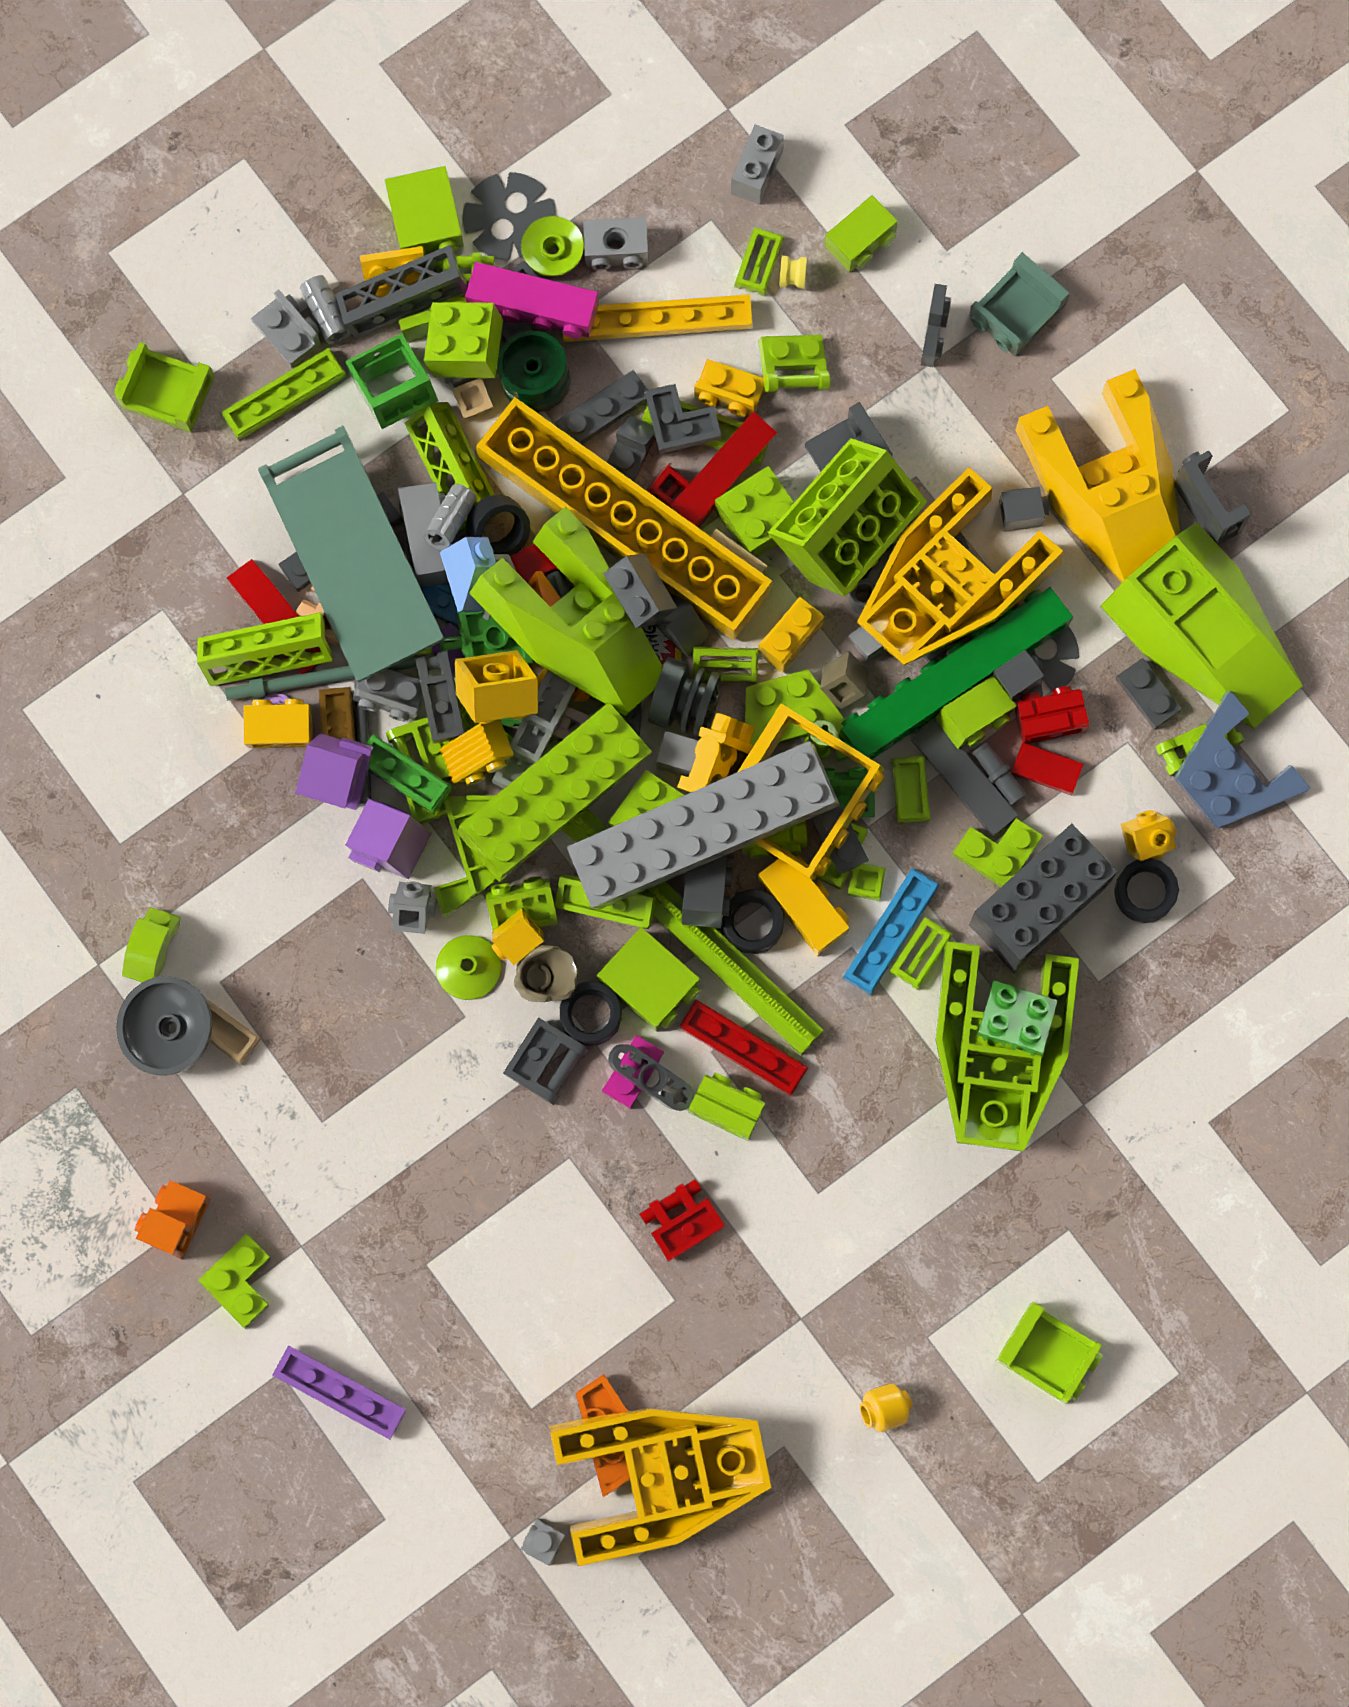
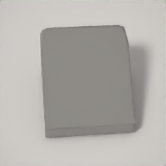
(865, 644)

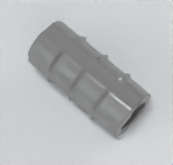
(324, 309)
(450, 517)

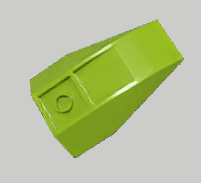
(1204, 625)

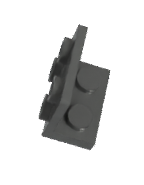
(856, 426)

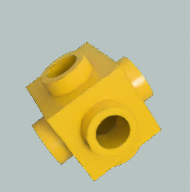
(1149, 835)

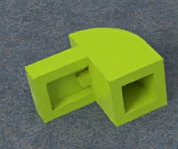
(148, 945)

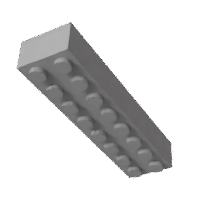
(703, 826)

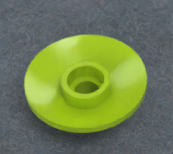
(547, 233)
(472, 983)

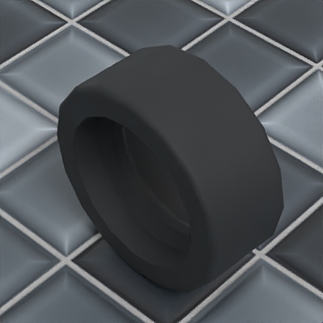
(491, 506)
(1139, 914)
(770, 939)
(600, 1036)

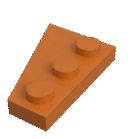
(598, 1400)

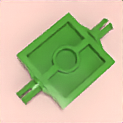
(481, 637)

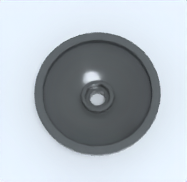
(146, 1020)

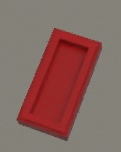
(1047, 768)

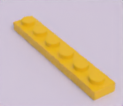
(670, 317)

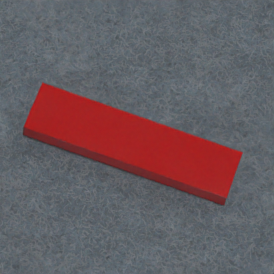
(723, 468)
(743, 1047)

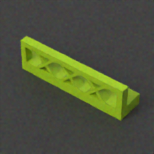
(456, 451)
(260, 645)

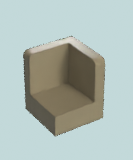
(844, 680)

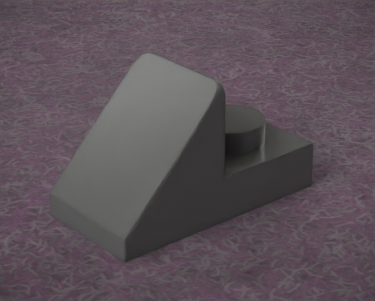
(632, 447)

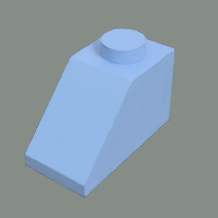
(464, 565)

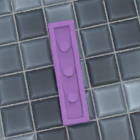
(339, 1392)

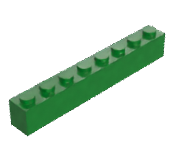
(964, 668)

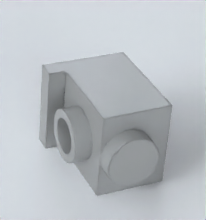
(543, 1542)

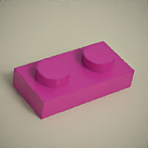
(622, 1089)

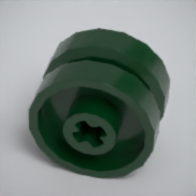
(534, 370)

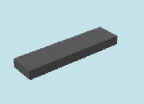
(964, 778)

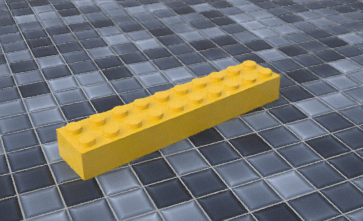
(624, 516)

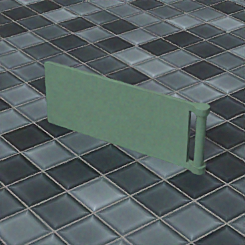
(352, 557)

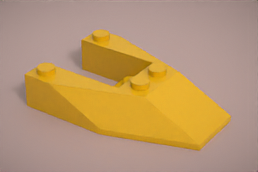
(1120, 502)
(940, 590)
(680, 1470)

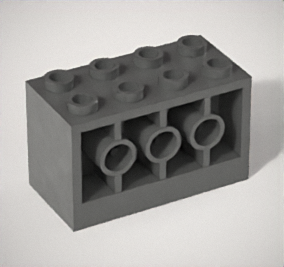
(1042, 897)

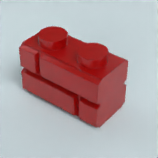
(1051, 715)

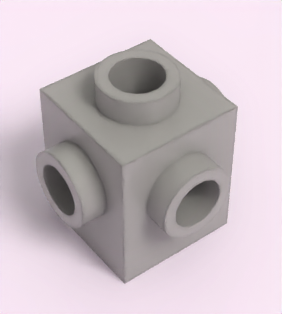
(412, 907)

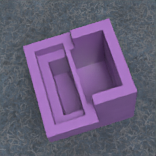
(335, 771)
(387, 839)

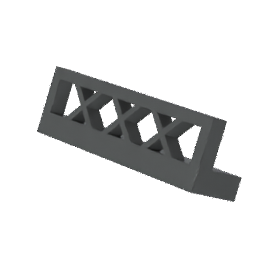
(402, 299)

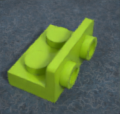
(532, 896)

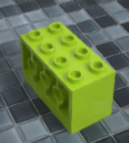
(848, 517)

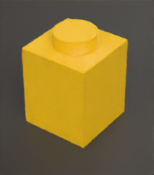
(516, 937)

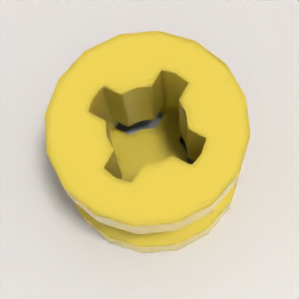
(793, 272)

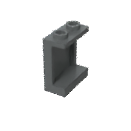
(1204, 502)

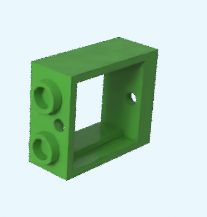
(402, 399)

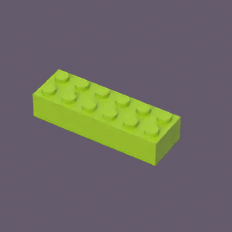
(553, 791)

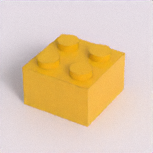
(496, 686)

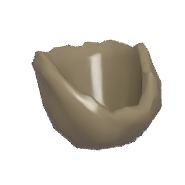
(546, 975)

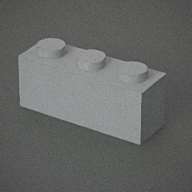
(417, 508)

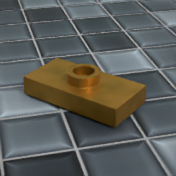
(337, 712)

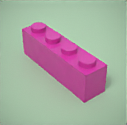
(534, 300)

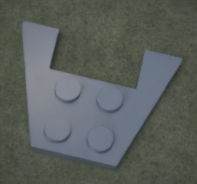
(1220, 778)

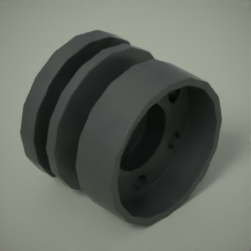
(684, 697)

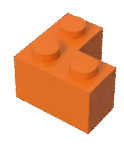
(174, 1220)

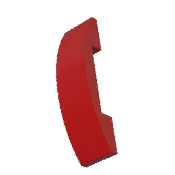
(264, 599)

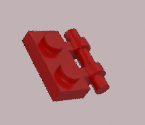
(688, 1228)

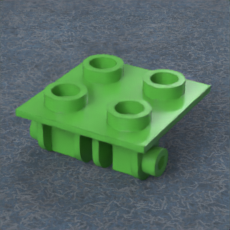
(1017, 1018)

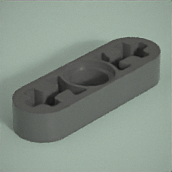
(675, 1082)

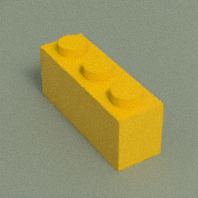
(805, 905)

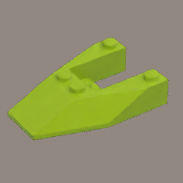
(585, 632)
(990, 1087)

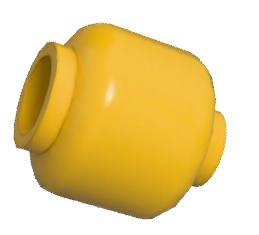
(885, 1407)

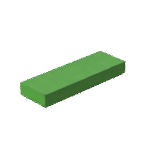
(407, 775)

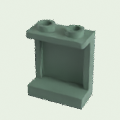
(1019, 305)

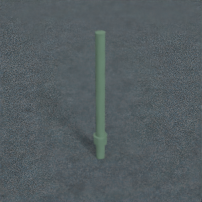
(259, 688)

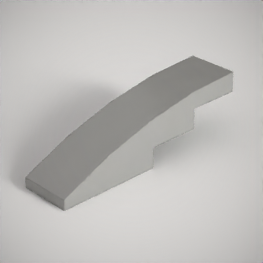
(536, 729)

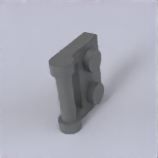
(535, 1056)

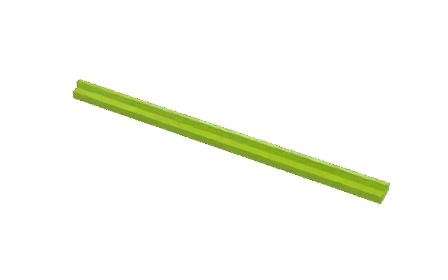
(711, 948)

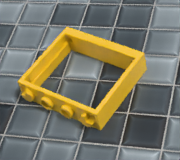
(836, 838)

